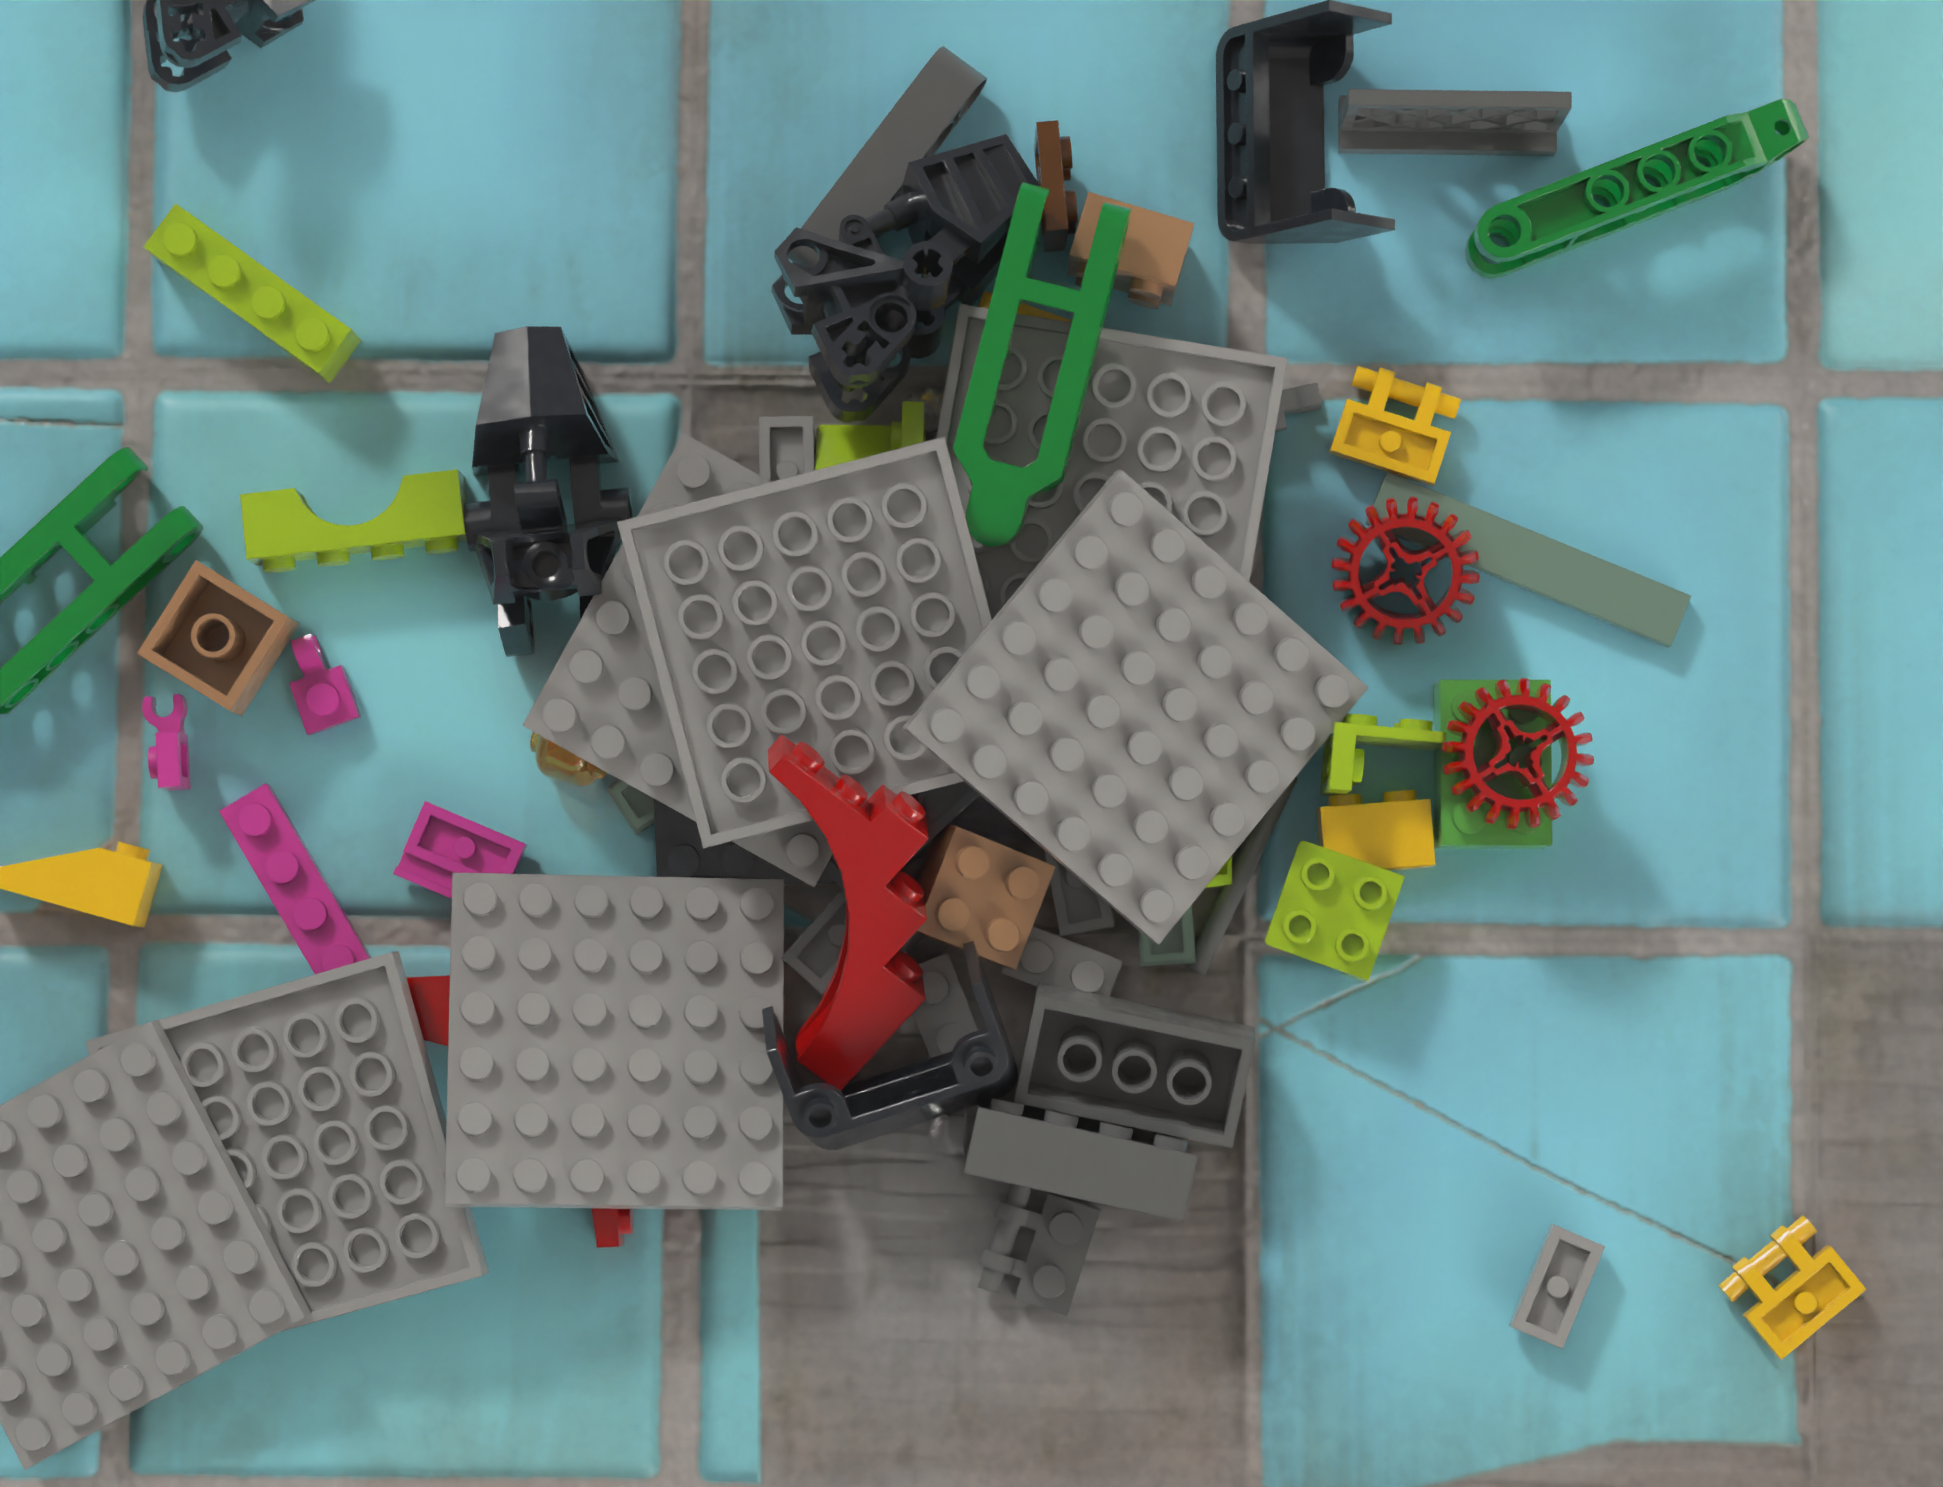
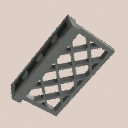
(1451, 122)

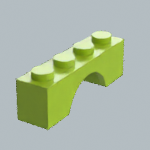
(252, 293)
(424, 513)

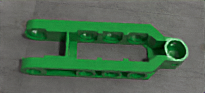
(1568, 217)
(1004, 490)
(113, 583)

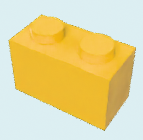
(1383, 834)

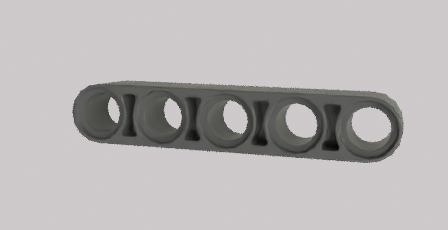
(908, 133)

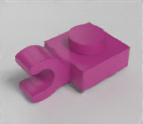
(323, 694)
(170, 756)

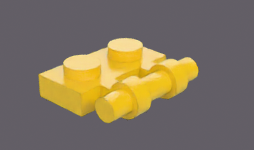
(1390, 440)
(1800, 1302)

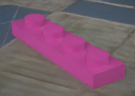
(293, 881)

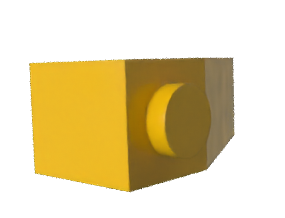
(93, 881)

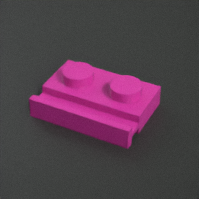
(452, 844)

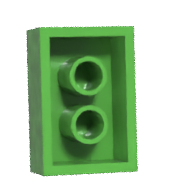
(1452, 823)

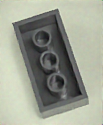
(1135, 1065)
(1081, 1162)

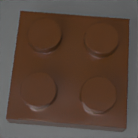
(1053, 167)

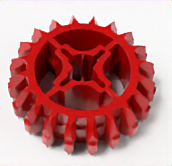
(1428, 611)
(1532, 775)

